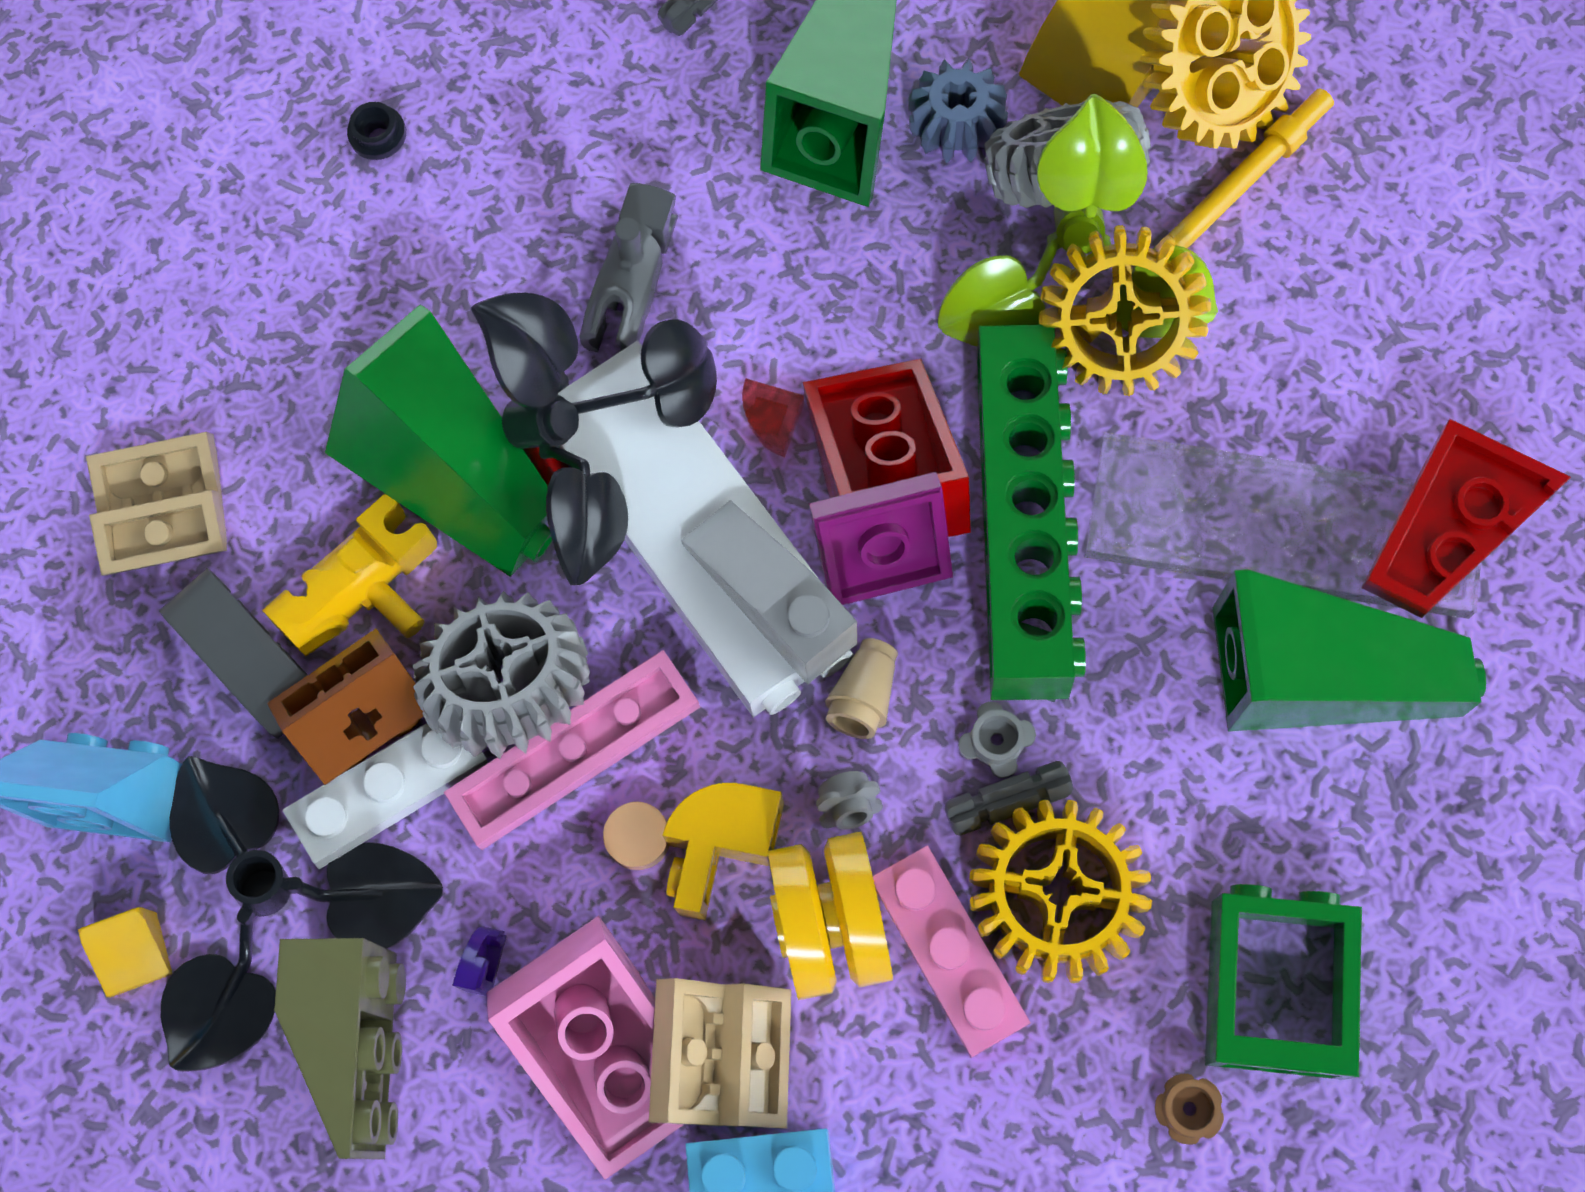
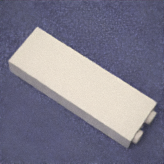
(671, 487)

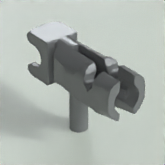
(631, 266)

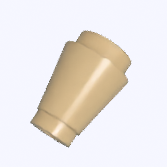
(863, 691)

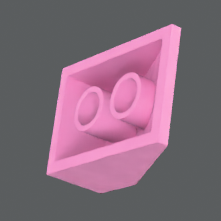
(586, 1041)

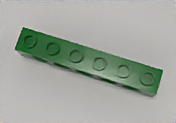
(1019, 663)

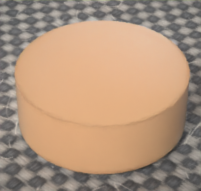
(635, 836)

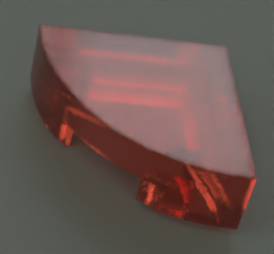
(771, 414)

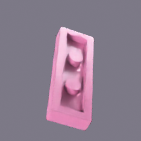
(949, 952)

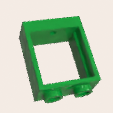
(1273, 1055)

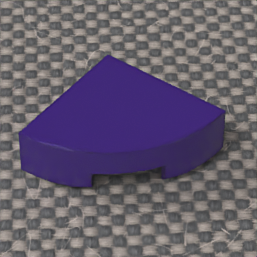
(480, 974)

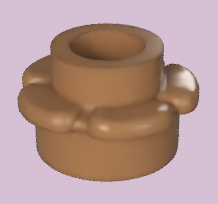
(1208, 1114)

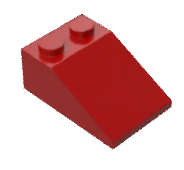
(884, 430)

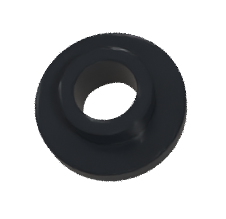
(371, 117)

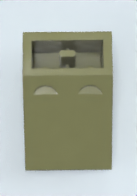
(338, 1019)

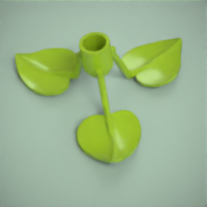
(1082, 169)

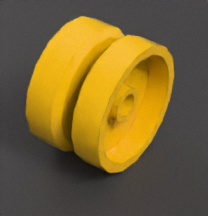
(828, 916)

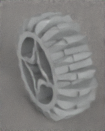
(1016, 149)
(462, 674)

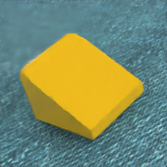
(126, 950)

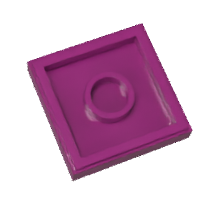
(883, 538)

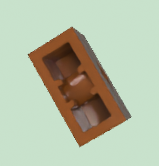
(318, 707)

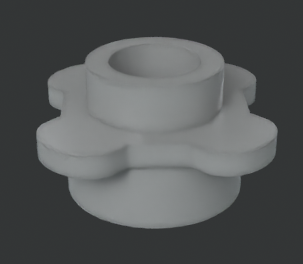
(993, 721)
(848, 800)

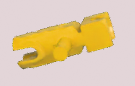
(356, 577)

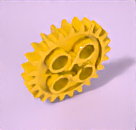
(1228, 94)

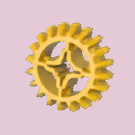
(1094, 314)
(1092, 893)

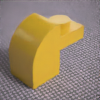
(715, 823)

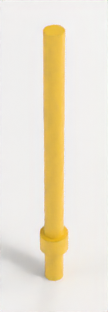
(1279, 141)

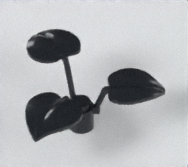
(529, 350)
(217, 823)

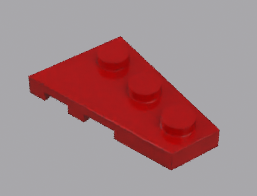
(1456, 516)

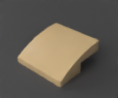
(157, 503)
(720, 1054)

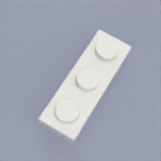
(378, 793)

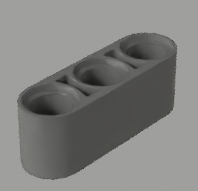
(233, 645)

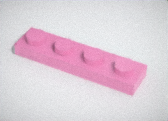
(600, 734)

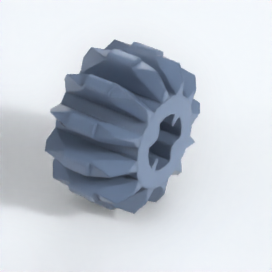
(956, 109)

